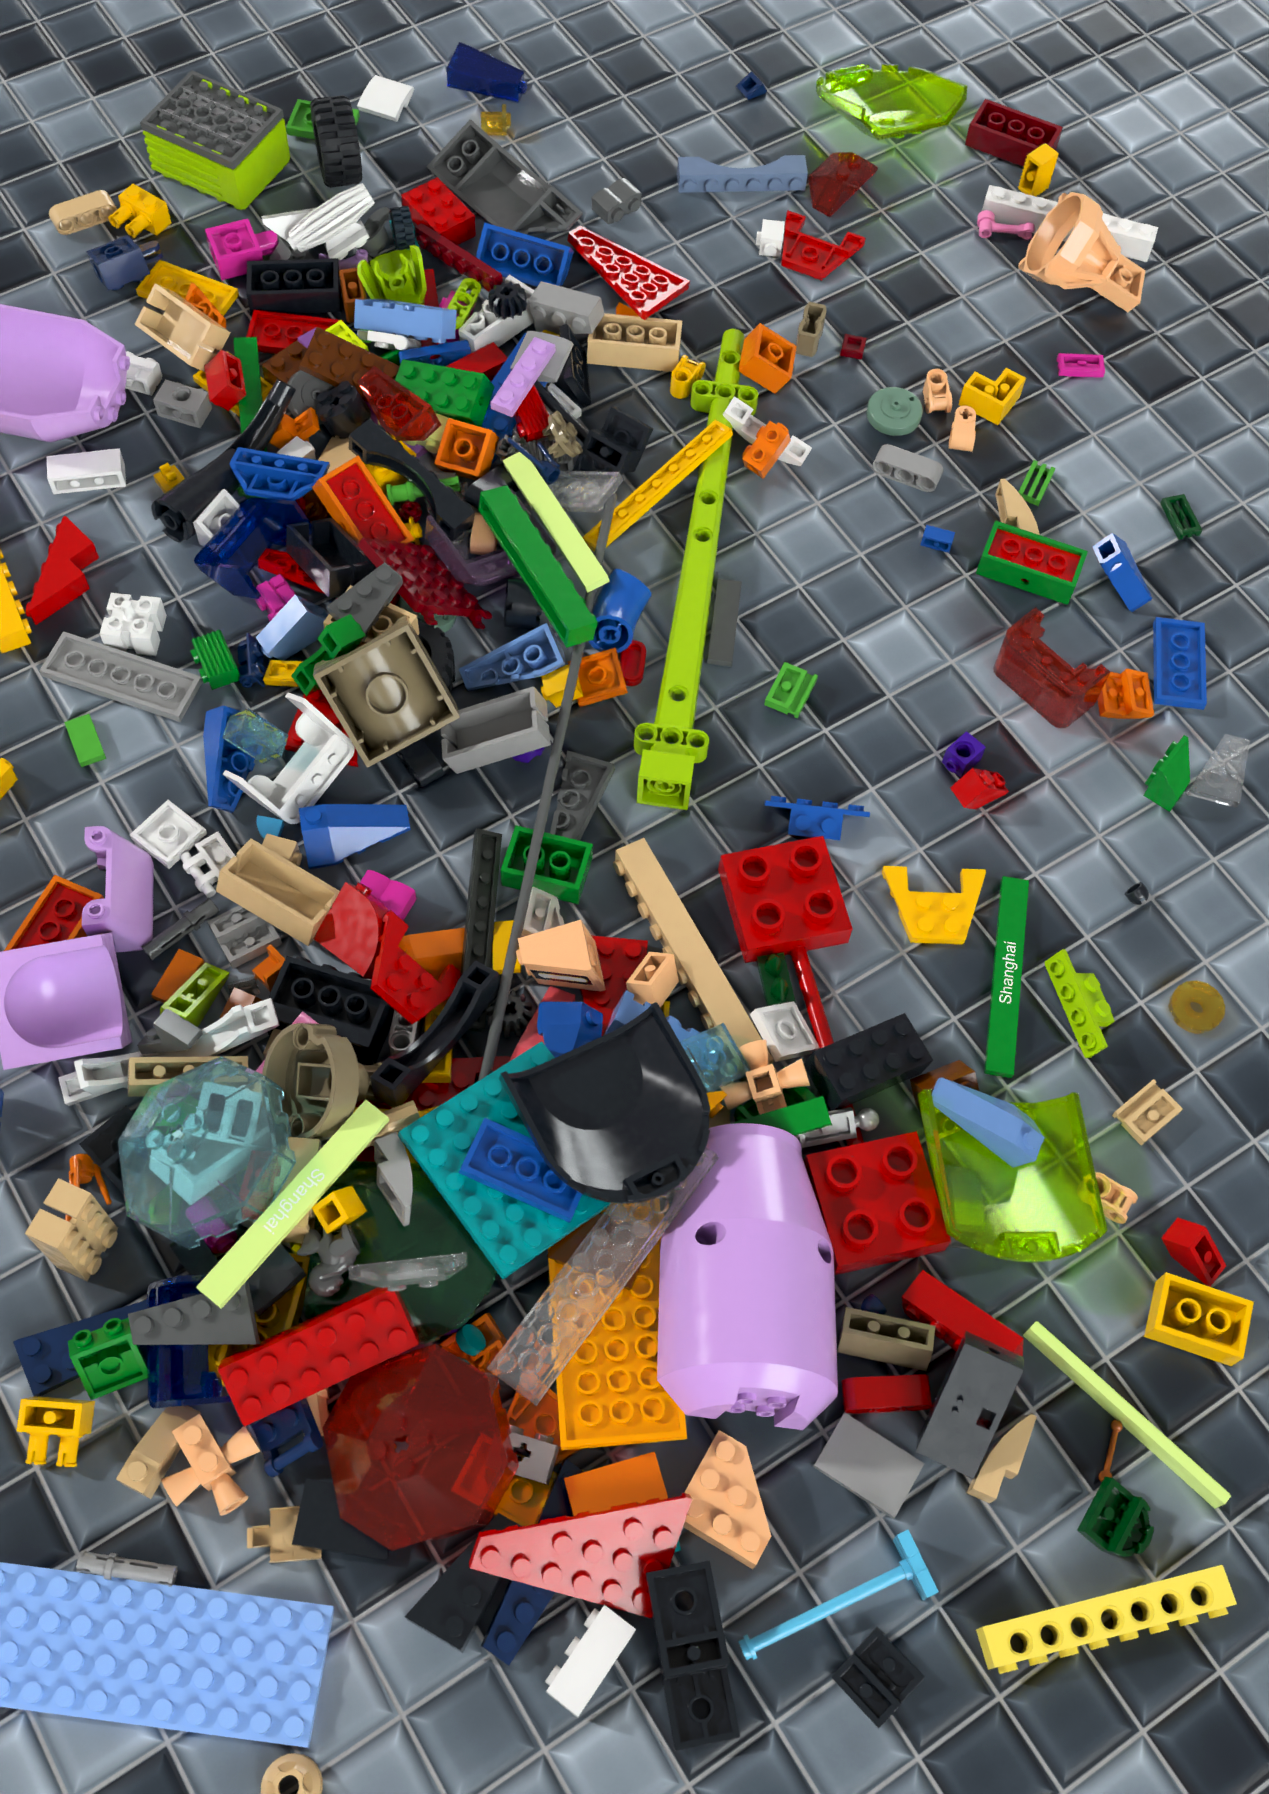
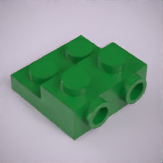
(107, 1358)

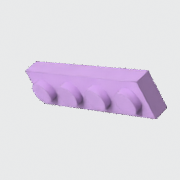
(523, 376)

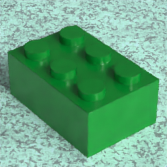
(560, 865)

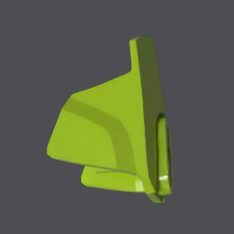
(395, 276)

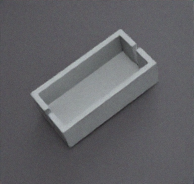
(496, 730)

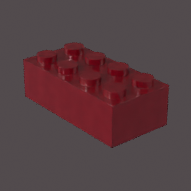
(1009, 132)

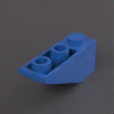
(1122, 571)

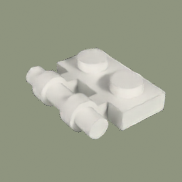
(215, 854)

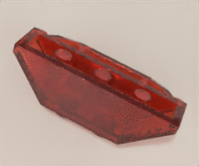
(838, 180)

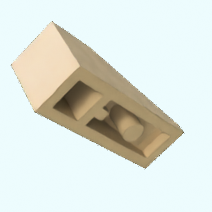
(155, 1452)

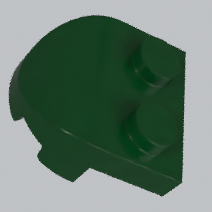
(1117, 1521)

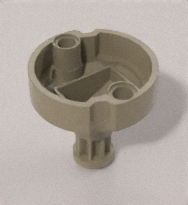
(317, 1078)

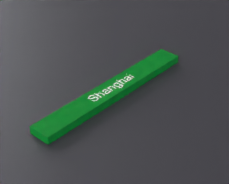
(1006, 978)

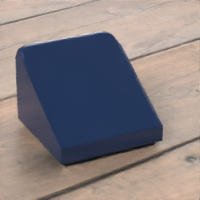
(751, 86)

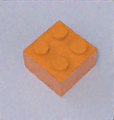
(767, 358)
(466, 449)

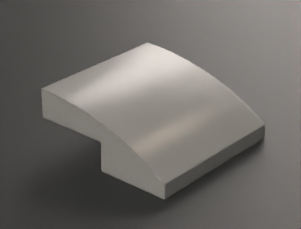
(555, 365)
(243, 935)

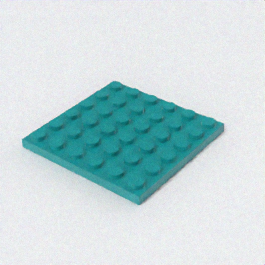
(501, 1226)

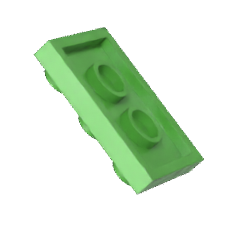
(301, 120)

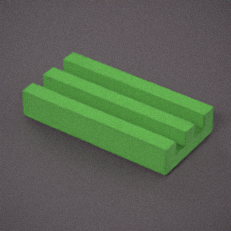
(1041, 470)

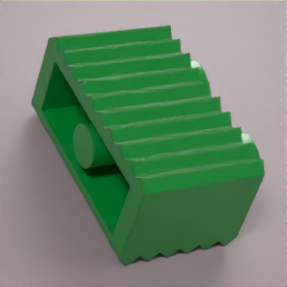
(215, 659)

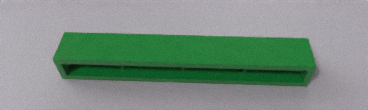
(537, 566)

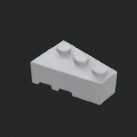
(558, 305)

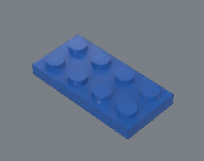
(1179, 663)
(516, 1168)

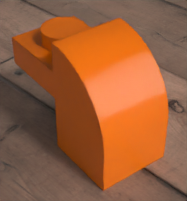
(302, 426)

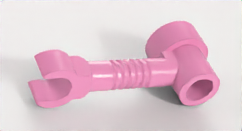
(987, 225)

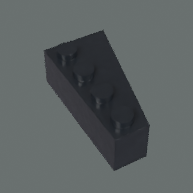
(458, 1597)

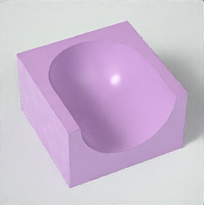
(61, 1001)

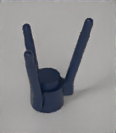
(547, 469)

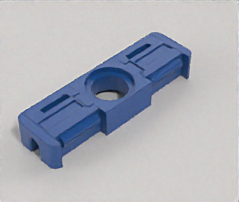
(449, 353)

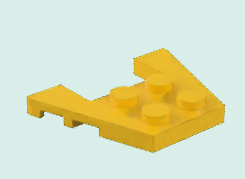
(935, 915)

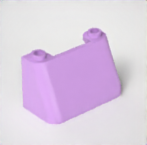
(128, 891)

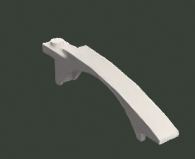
(106, 1074)

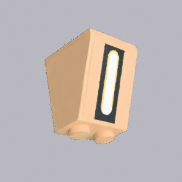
(562, 957)

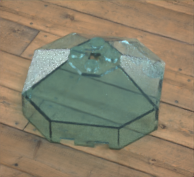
(224, 1163)

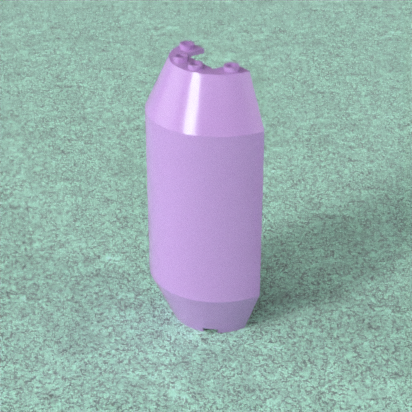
(57, 375)

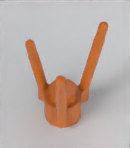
(81, 1172)

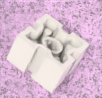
(133, 623)

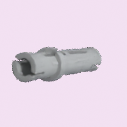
(124, 1568)

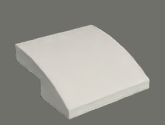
(385, 98)

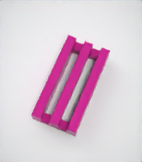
(1076, 365)

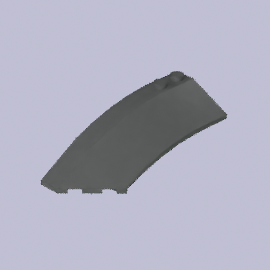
(500, 185)

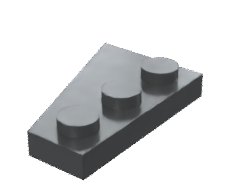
(368, 597)

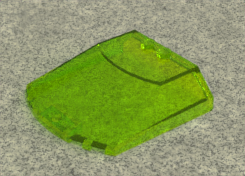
(1025, 1210)

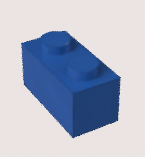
(937, 538)

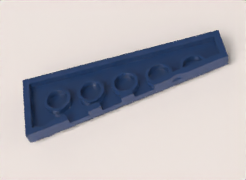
(47, 1356)

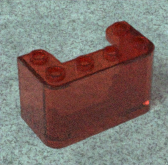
(1043, 676)

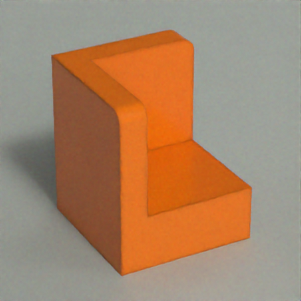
(269, 969)

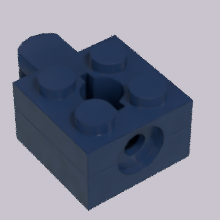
(123, 261)

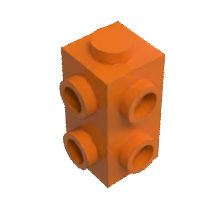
(766, 449)

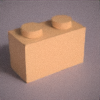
(653, 978)

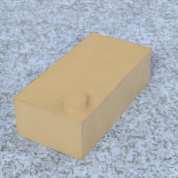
(635, 342)

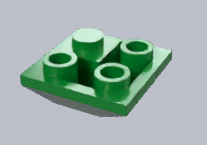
(1170, 775)

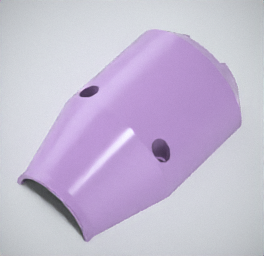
(749, 1286)

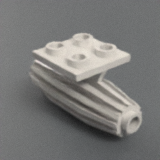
(334, 224)

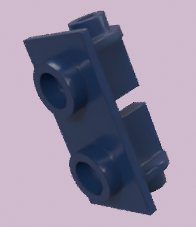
(254, 670)

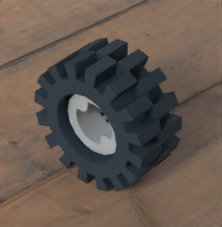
(402, 227)

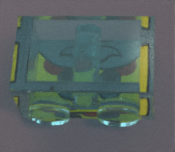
(255, 736)

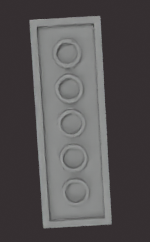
(121, 676)

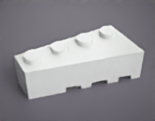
(485, 328)

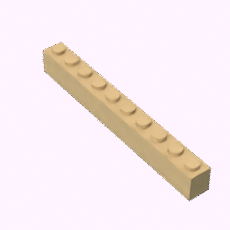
(680, 937)

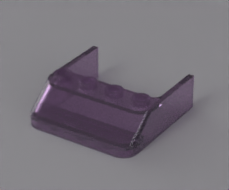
(481, 569)

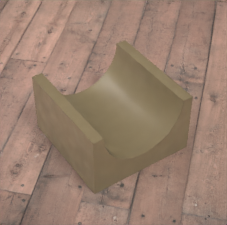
(386, 693)

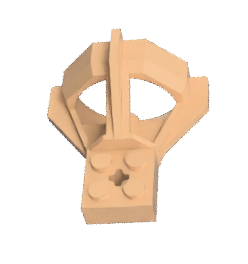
(1088, 256)

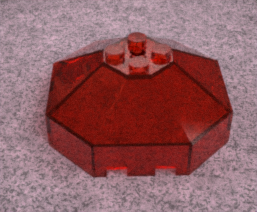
(455, 1454)

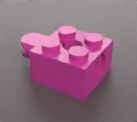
(236, 244)

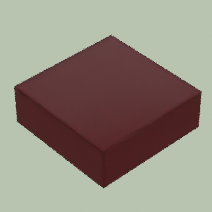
(853, 346)

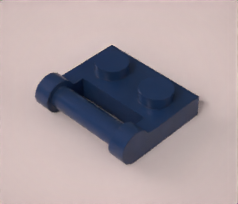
(281, 1428)

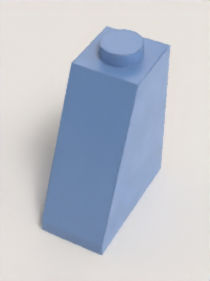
(292, 628)

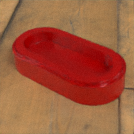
(633, 663)

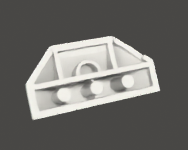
(284, 222)

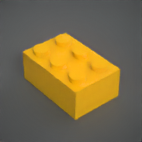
(1199, 1319)

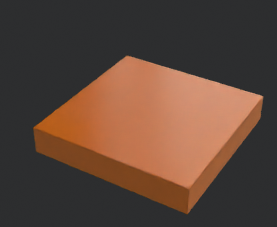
(600, 677)

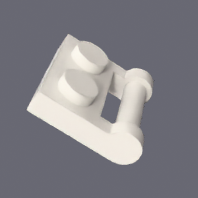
(392, 341)

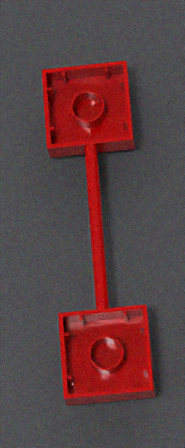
(873, 1192)

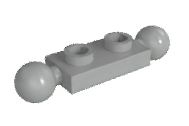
(842, 1127)

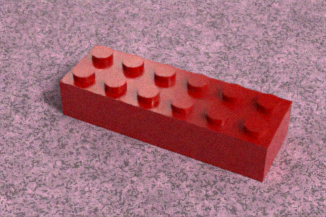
(317, 1353)

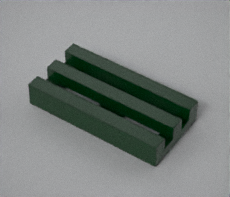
(1177, 517)

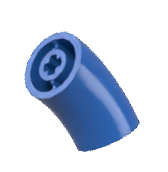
(618, 611)

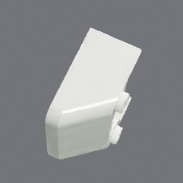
(307, 772)

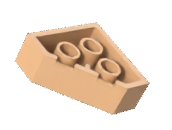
(727, 1502)

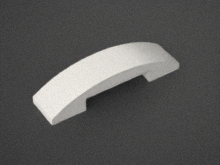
(747, 426)

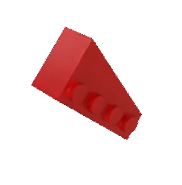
(953, 1315)

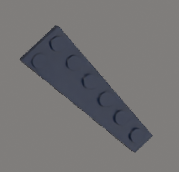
(523, 1602)

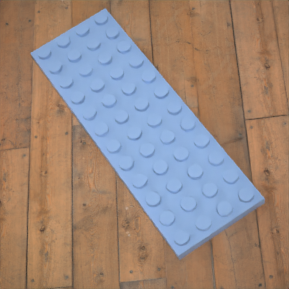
(161, 1654)

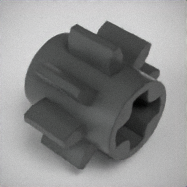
(505, 449)

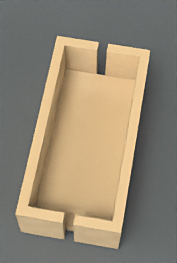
(182, 327)
(277, 891)
(77, 1243)

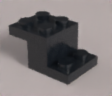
(615, 446)
(103, 1146)

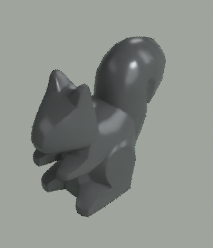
(336, 1255)

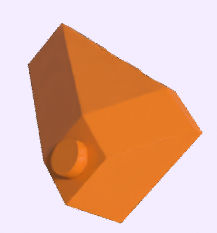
(435, 949)

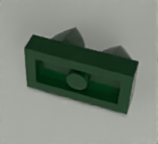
(775, 979)

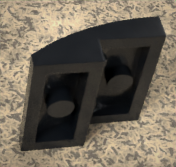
(877, 1677)

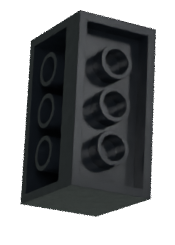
(333, 1000)

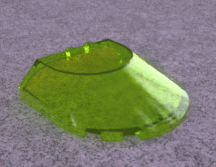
(890, 100)

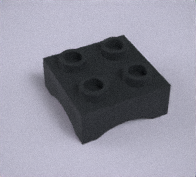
(274, 1279)

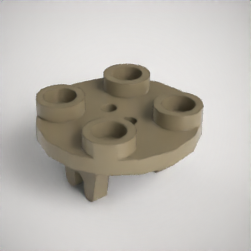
(564, 436)

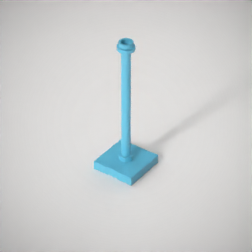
(910, 1567)

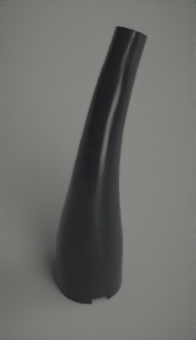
(190, 497)

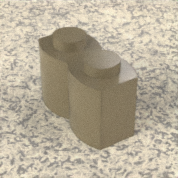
(810, 329)

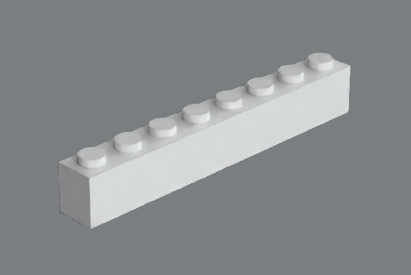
(1020, 208)

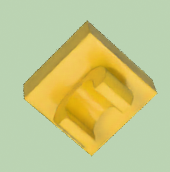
(168, 477)

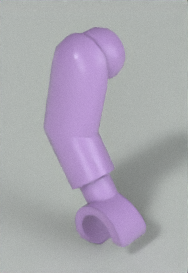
(351, 262)

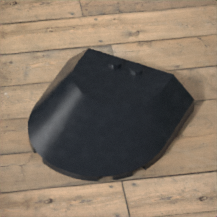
(618, 1112)

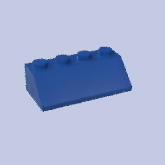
(524, 256)

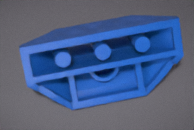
(276, 474)

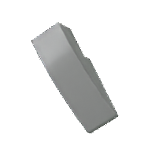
(394, 1175)

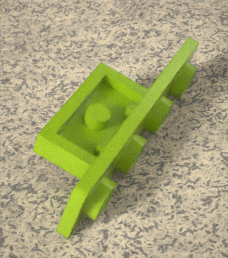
(1081, 1001)

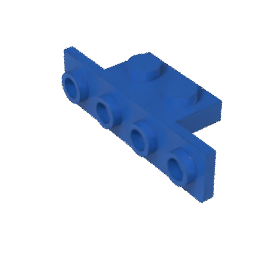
(816, 820)

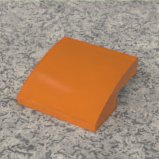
(1126, 696)

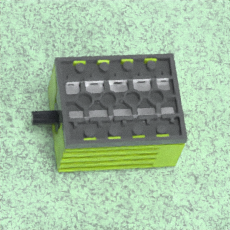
(216, 139)

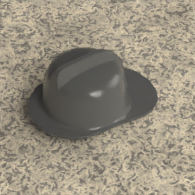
(376, 232)

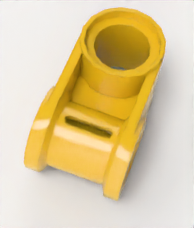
(684, 376)

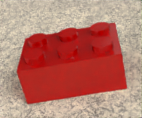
(440, 210)

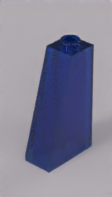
(484, 74)

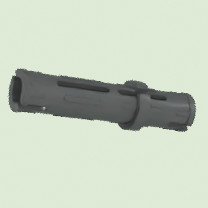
(188, 923)

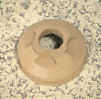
(297, 1765)

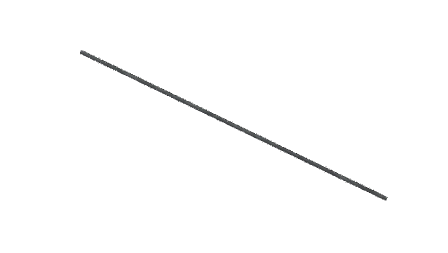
(540, 823)

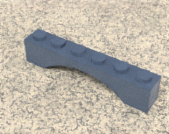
(784, 174)

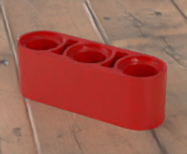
(886, 1394)

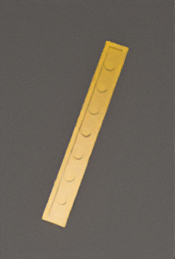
(662, 482)

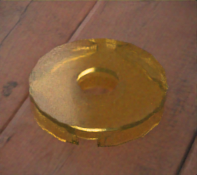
(1207, 997)

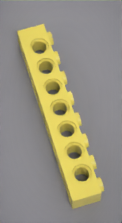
(1210, 1583)

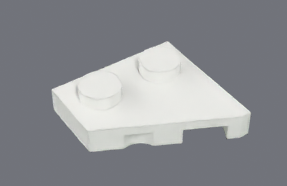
(541, 912)

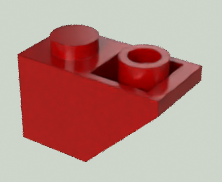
(979, 788)

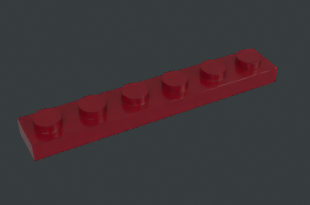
(457, 257)

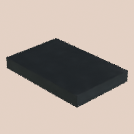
(576, 368)
(323, 1529)

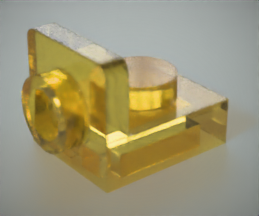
(496, 122)

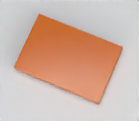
(616, 1485)

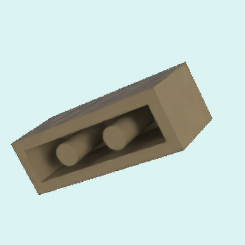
(886, 1339)

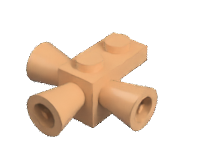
(764, 1081)
(210, 1464)

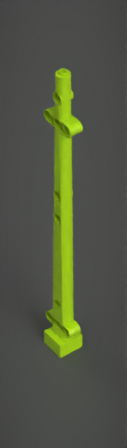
(667, 767)

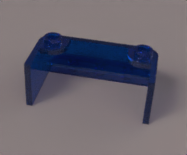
(243, 539)
(179, 1372)

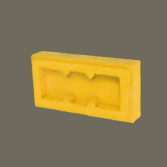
(280, 672)

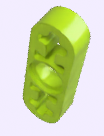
(470, 299)

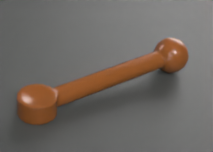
(1116, 1427)

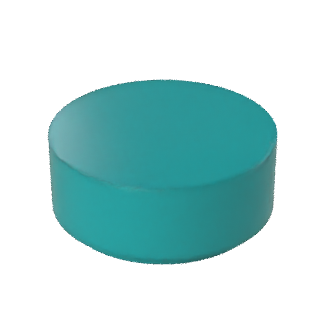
(470, 1340)

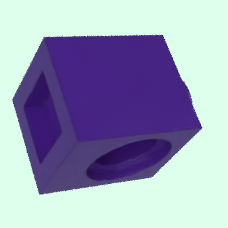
(969, 748)

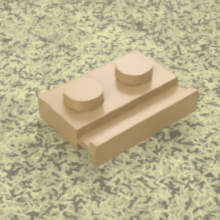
(1147, 1112)

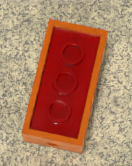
(360, 504)
(54, 915)

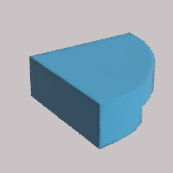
(269, 826)

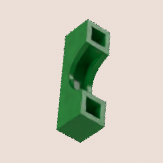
(336, 641)

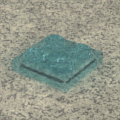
(715, 1057)

